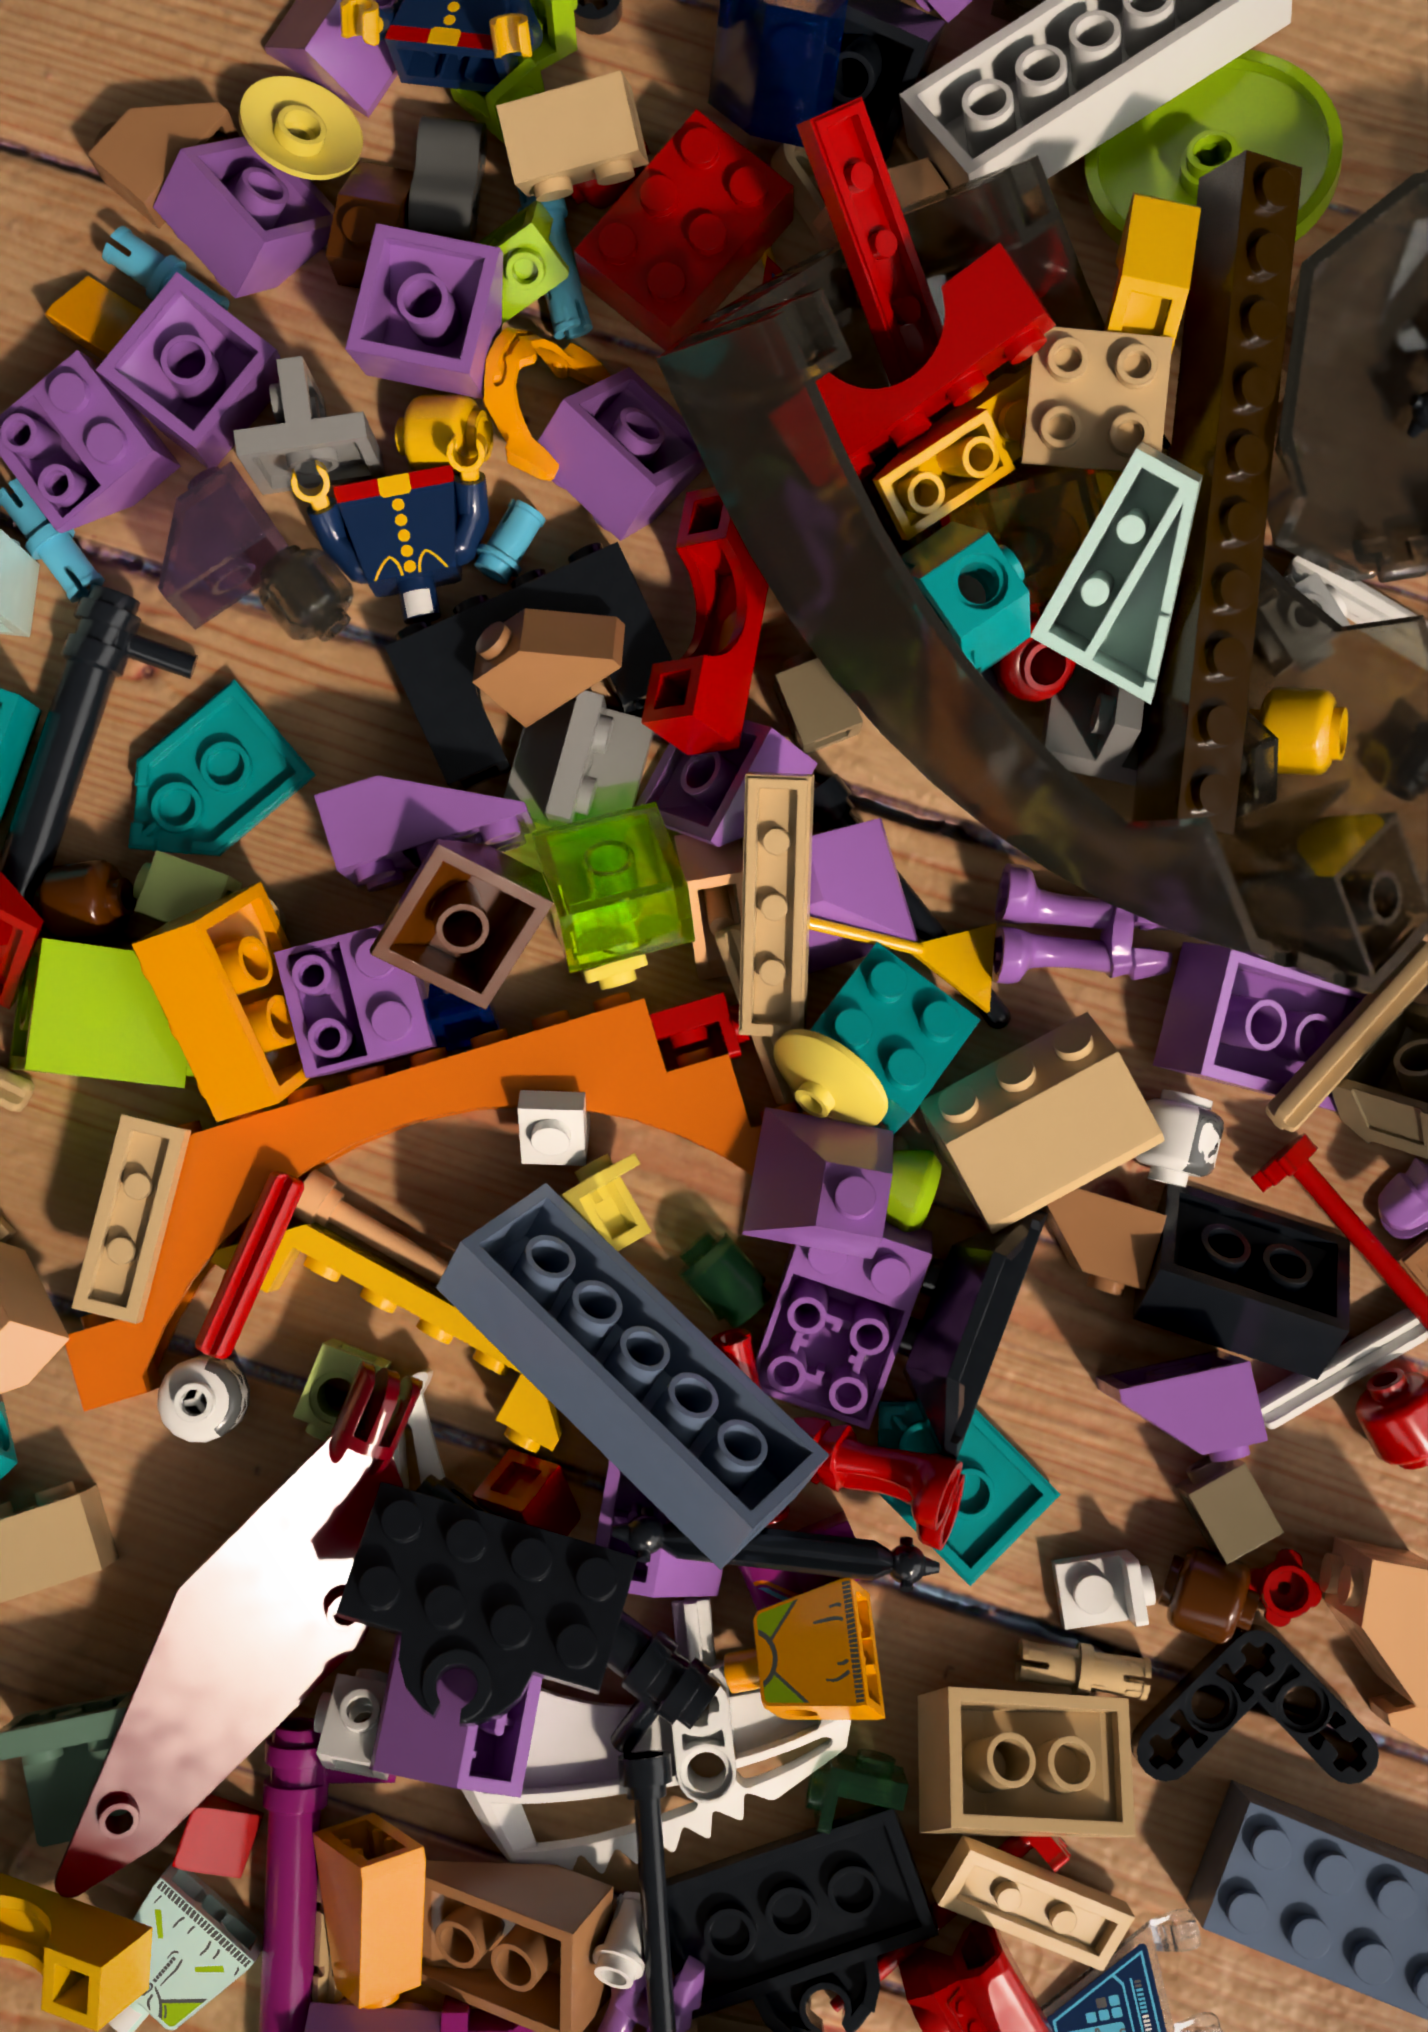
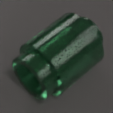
(724, 1278)

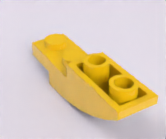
(956, 456)

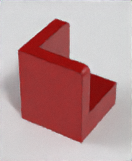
(530, 1493)

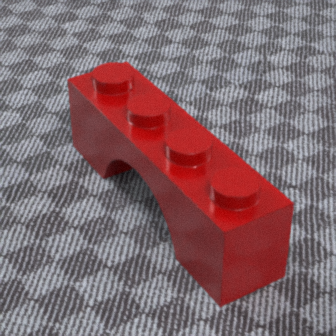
(987, 321)
(705, 693)

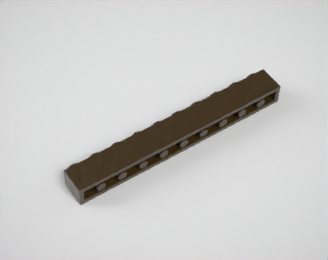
(1227, 435)

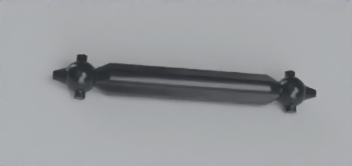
(788, 1551)

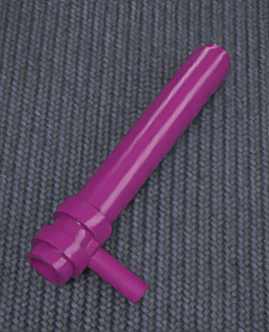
(294, 1801)

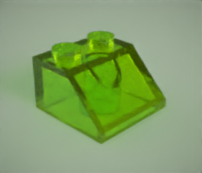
(614, 886)

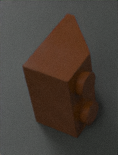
(464, 919)

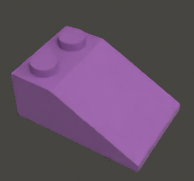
(1246, 1019)

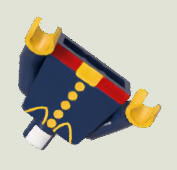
(447, 40)
(404, 528)

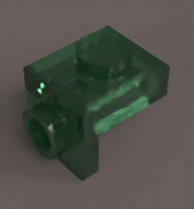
(863, 1778)

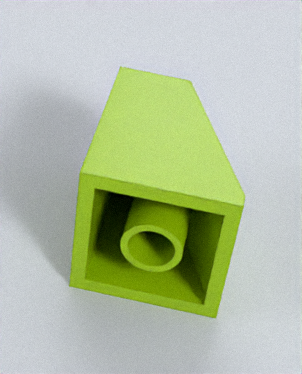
(93, 1017)

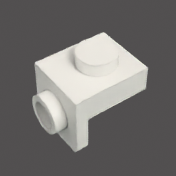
(553, 1127)

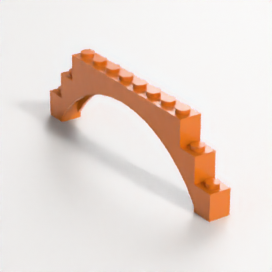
(226, 1166)

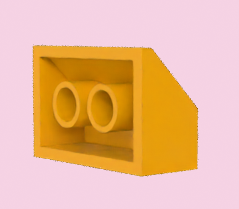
(227, 1000)

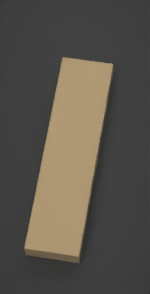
(775, 902)

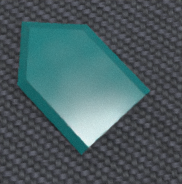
(213, 778)
(999, 1490)

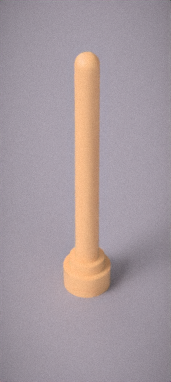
(325, 1205)

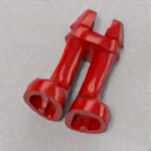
(922, 1480)

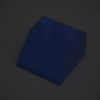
(776, 63)

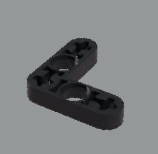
(1268, 1688)

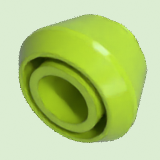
(912, 1188)

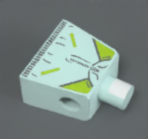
(195, 1950)

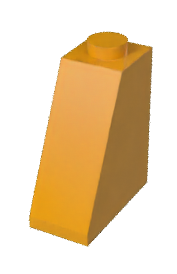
(372, 1908)

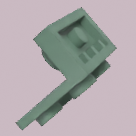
(62, 1758)

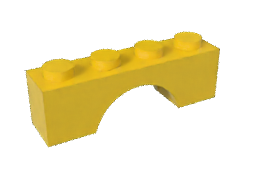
(87, 1955)

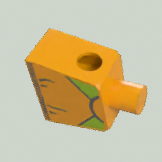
(813, 1656)

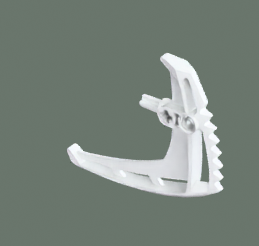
(574, 1751)

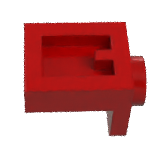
(689, 1024)

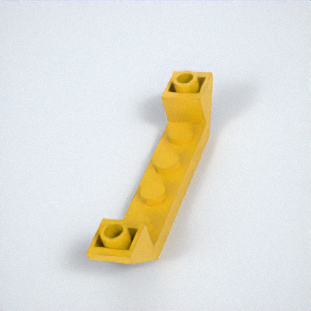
(1152, 277)
(526, 1412)

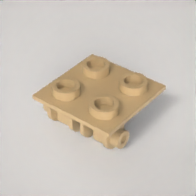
(1095, 398)

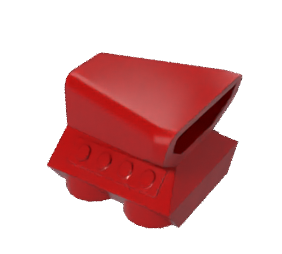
(972, 1988)

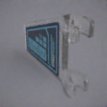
(1131, 1987)

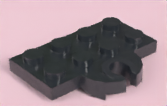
(484, 1600)
(801, 1920)

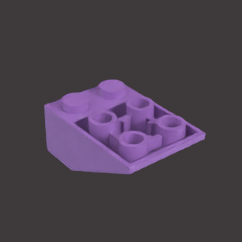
(390, 825)
(841, 1325)

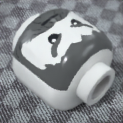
(1190, 1137)
(188, 1413)

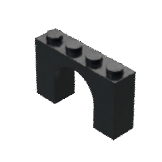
(440, 658)

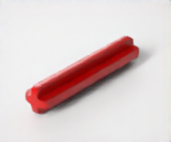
(249, 1265)

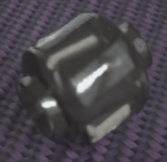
(306, 593)

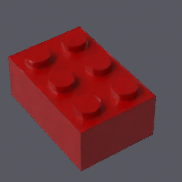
(685, 232)

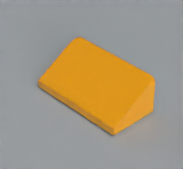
(93, 316)

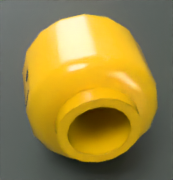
(431, 423)
(1307, 726)

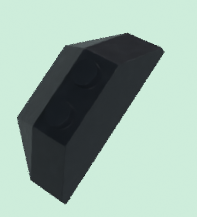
(964, 1325)

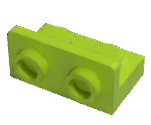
(529, 258)

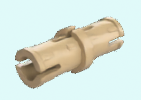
(1083, 1669)

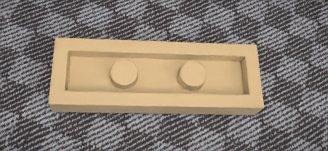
(131, 1219)
(1032, 1903)

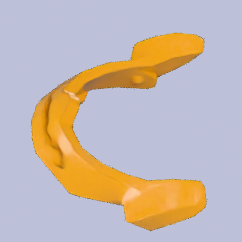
(506, 357)

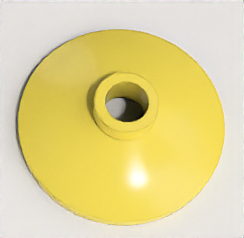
(300, 128)
(830, 1078)

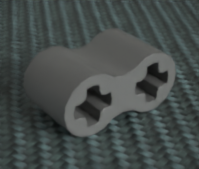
(447, 177)

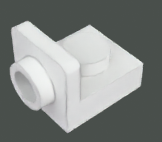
(1103, 1589)

